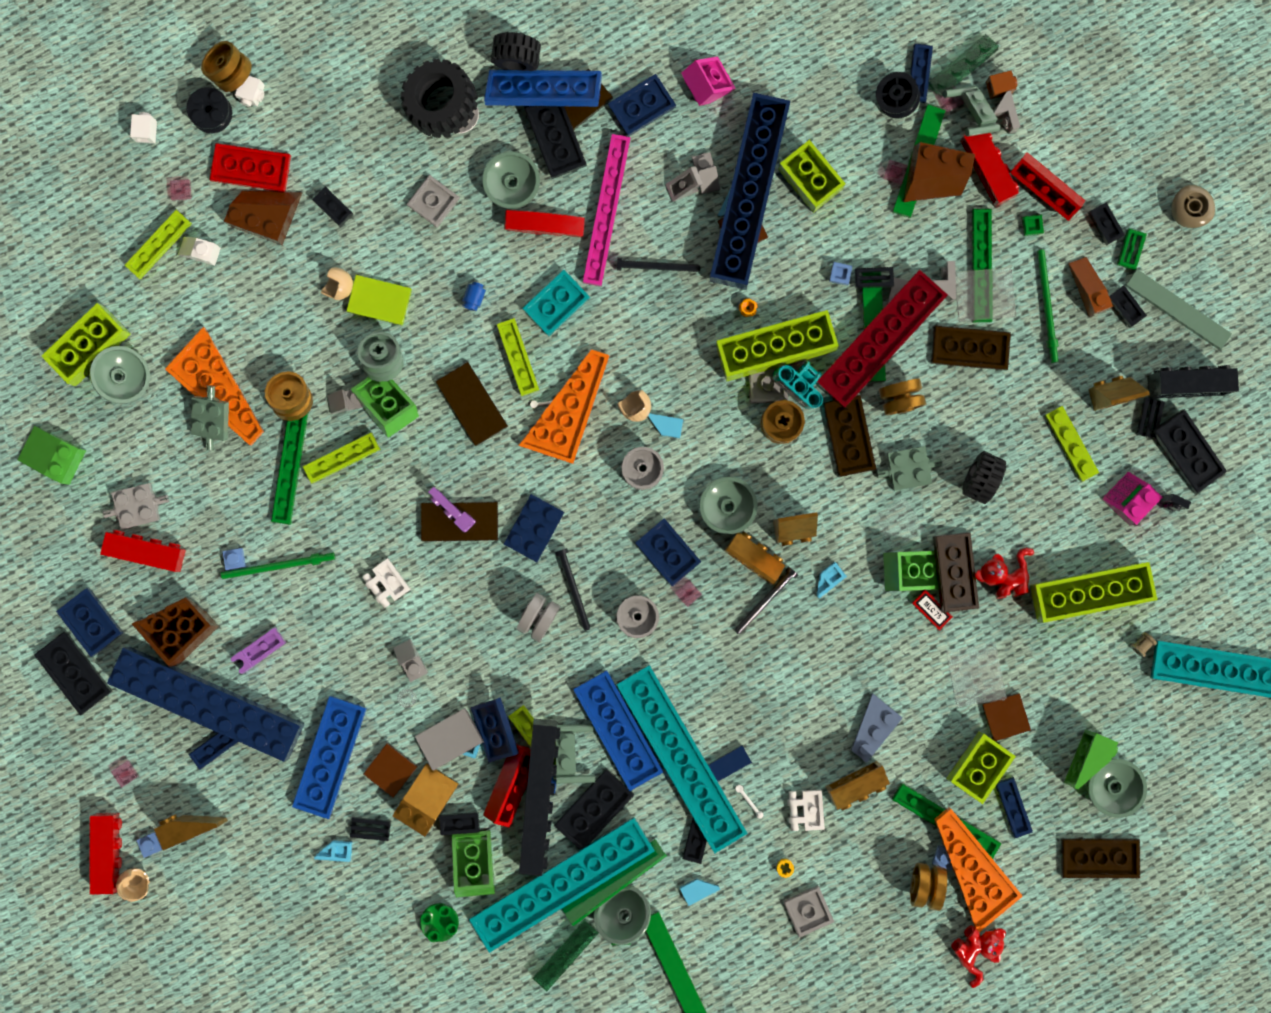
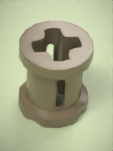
(1143, 644)

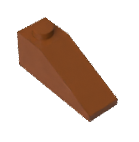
(1090, 287)

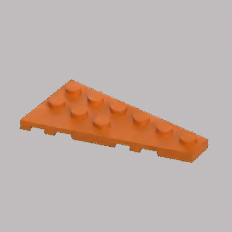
(203, 365)
(565, 419)
(981, 880)

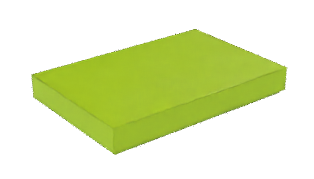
(379, 300)

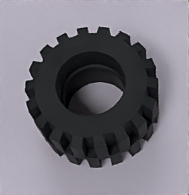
(515, 51)
(984, 477)

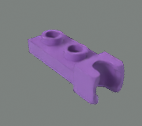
(463, 520)
(259, 650)

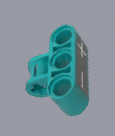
(806, 377)

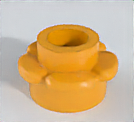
(748, 302)

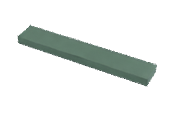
(1178, 309)

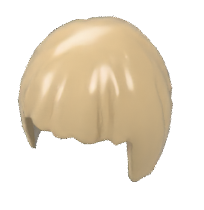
(339, 284)
(635, 406)
(133, 884)

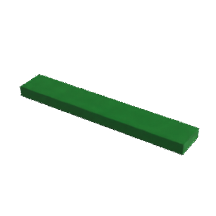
(927, 134)
(981, 243)
(872, 307)
(289, 471)
(929, 811)
(595, 898)
(674, 965)

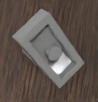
(1007, 109)
(707, 172)
(684, 184)
(949, 283)
(343, 401)
(410, 660)

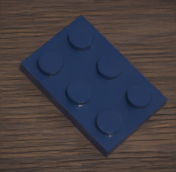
(642, 105)
(534, 528)
(668, 552)
(89, 622)
(494, 730)

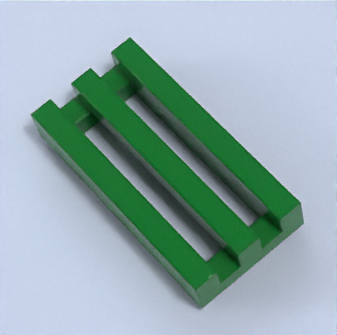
(1126, 264)

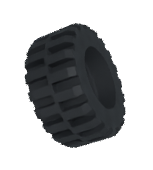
(427, 79)

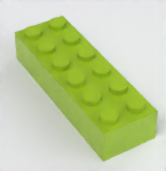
(777, 345)
(1093, 592)

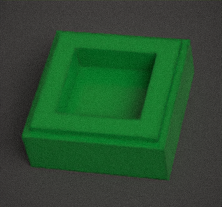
(1032, 225)

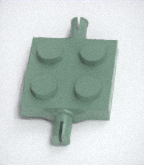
(209, 418)
(909, 468)

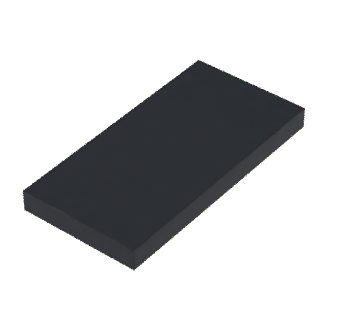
(556, 139)
(1189, 451)
(73, 673)
(594, 809)

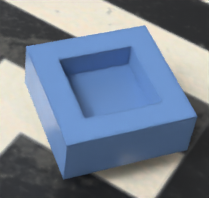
(840, 273)
(234, 559)
(149, 845)
(941, 858)

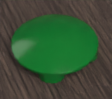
(439, 922)

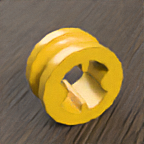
(790, 865)

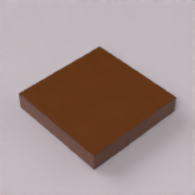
(1006, 717)
(390, 770)

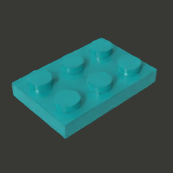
(556, 303)

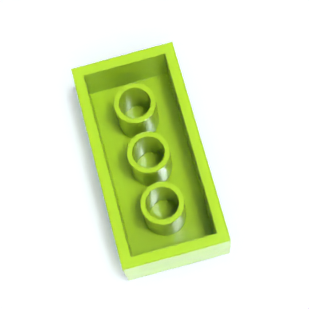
(77, 348)

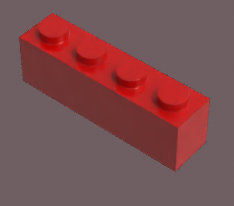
(990, 168)
(1048, 186)
(141, 551)
(509, 788)
(104, 852)

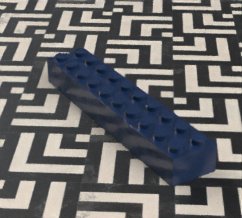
(749, 191)
(205, 703)

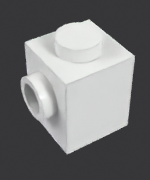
(250, 92)
(143, 128)

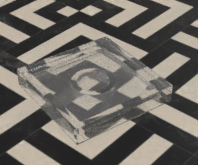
(898, 524)

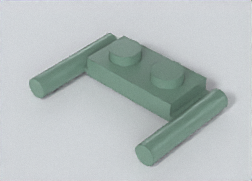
(979, 109)
(566, 755)

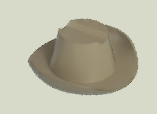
(1193, 207)

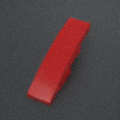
(544, 223)

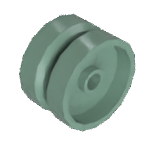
(380, 356)

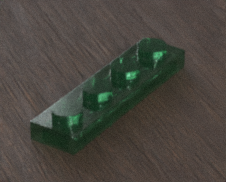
(964, 65)
(565, 955)

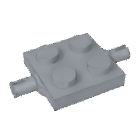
(136, 506)

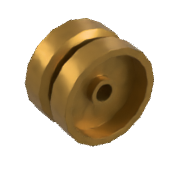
(226, 66)
(288, 396)
(903, 400)
(793, 419)
(928, 886)

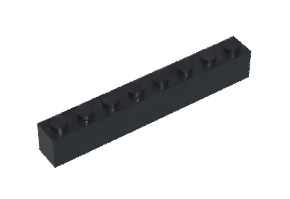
(538, 797)

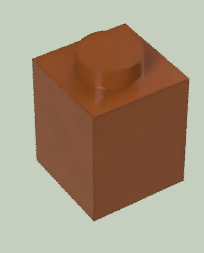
(1000, 84)

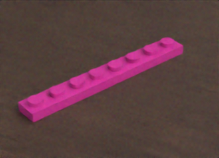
(606, 210)

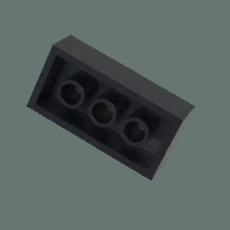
(1193, 382)

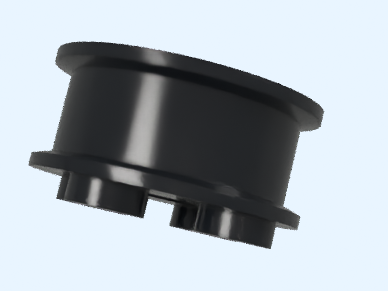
(905, 102)
(198, 110)

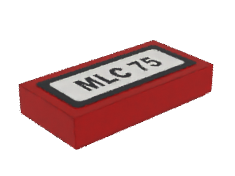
(931, 610)

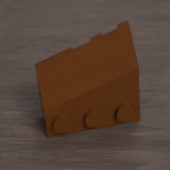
(937, 172)
(263, 213)
(176, 630)

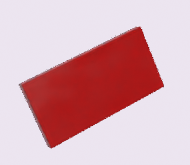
(250, 167)

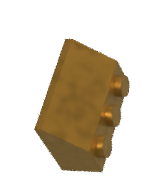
(755, 557)
(858, 785)

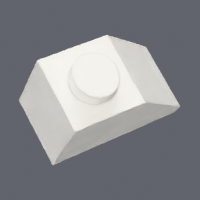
(199, 250)

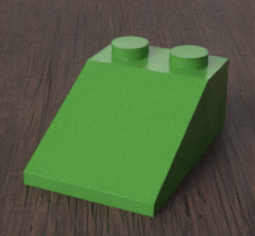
(386, 404)
(51, 455)
(910, 571)
(1091, 756)
(473, 864)

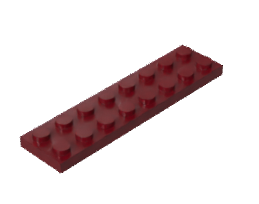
(882, 338)

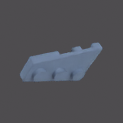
(875, 727)

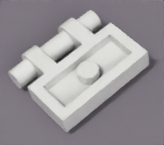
(391, 580)
(812, 810)

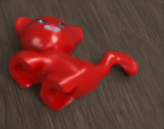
(995, 573)
(989, 945)

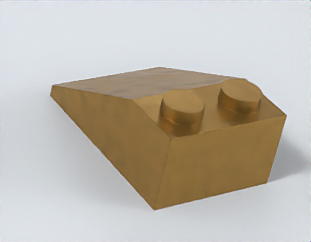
(1115, 392)
(796, 528)
(425, 800)
(180, 829)

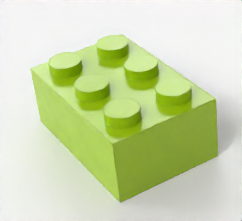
(811, 176)
(980, 767)

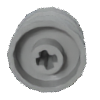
(654, 468)
(538, 617)
(642, 627)

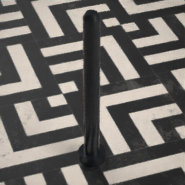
(656, 265)
(573, 588)
(766, 600)

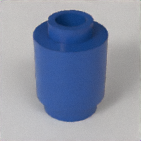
(473, 296)

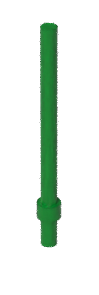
(1052, 342)
(314, 559)

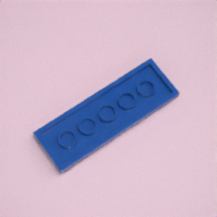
(543, 88)
(618, 730)
(329, 757)

